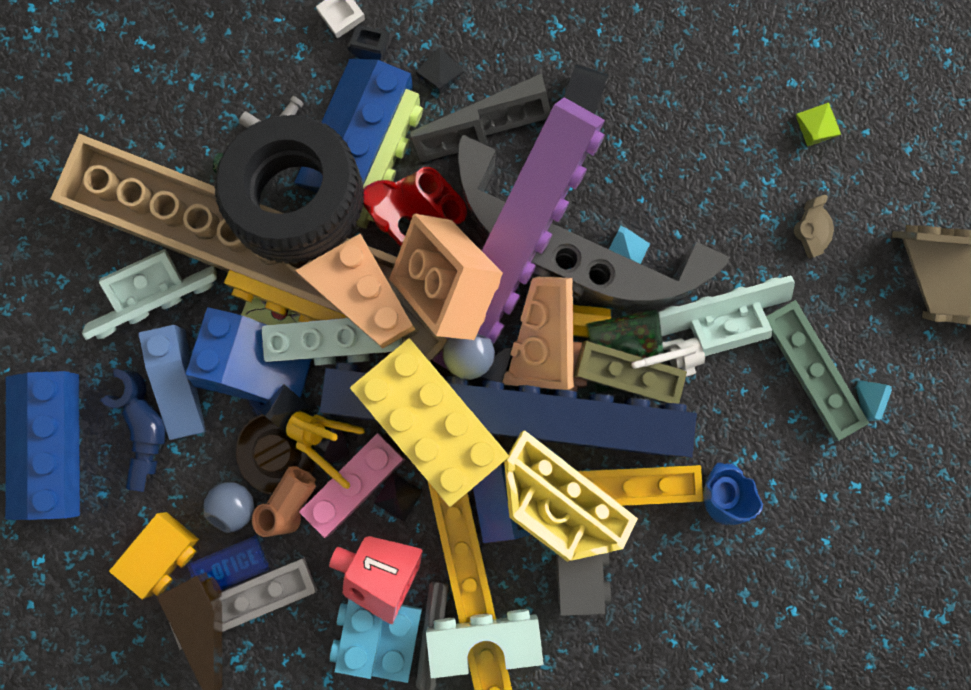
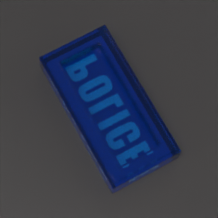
(232, 563)

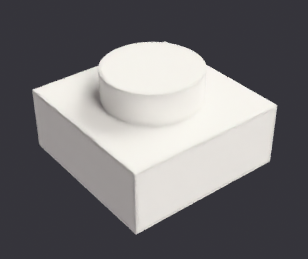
(340, 15)

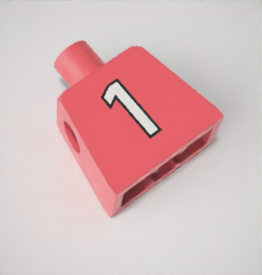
(378, 574)

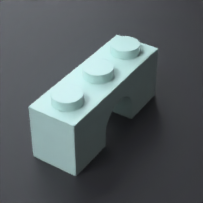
(451, 642)

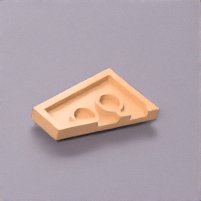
(359, 289)
(545, 340)

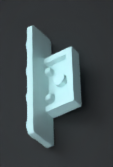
(143, 288)
(729, 318)
(321, 341)

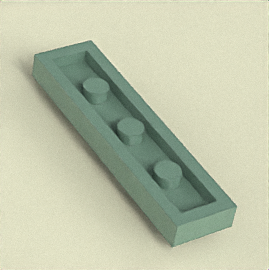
(816, 371)

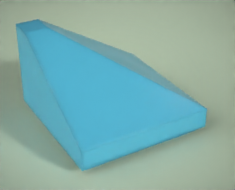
(629, 245)
(873, 399)

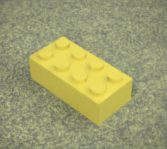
(429, 422)

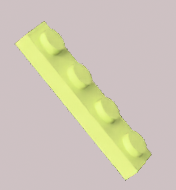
(393, 145)

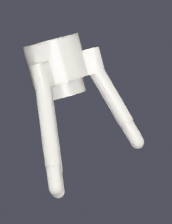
(681, 355)

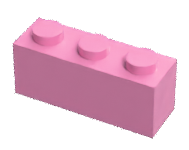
(364, 473)

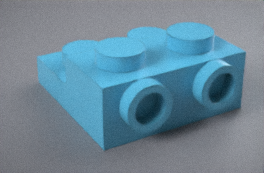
(374, 646)

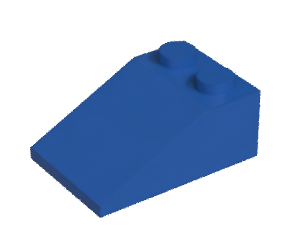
(232, 361)

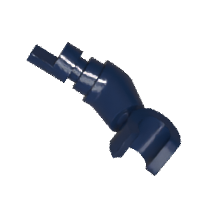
(144, 424)

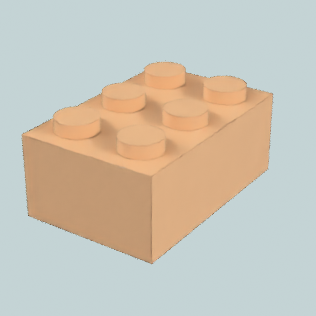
(445, 277)

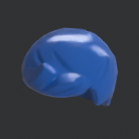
(731, 496)

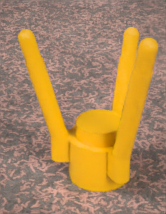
(310, 431)

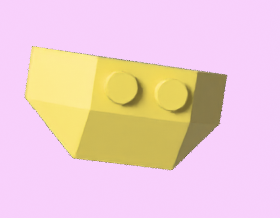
(561, 504)

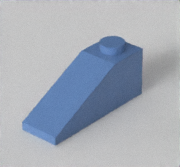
(166, 363)

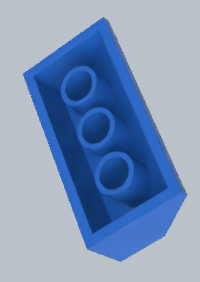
(361, 113)
(42, 446)

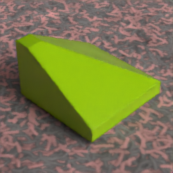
(818, 124)

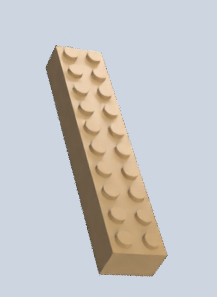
(172, 213)

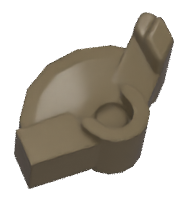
(815, 227)

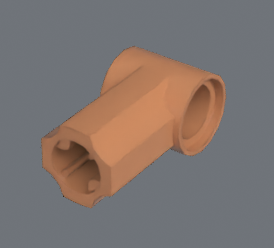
(282, 510)

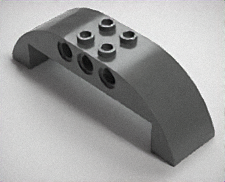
(625, 281)

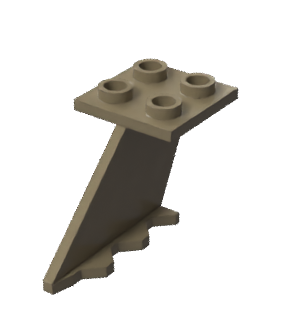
(942, 270)

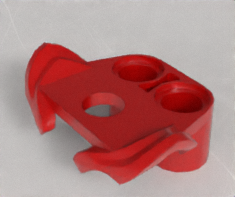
(391, 201)

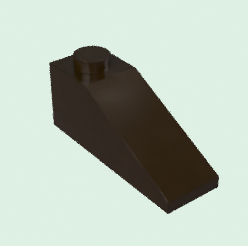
(197, 623)

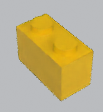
(155, 555)

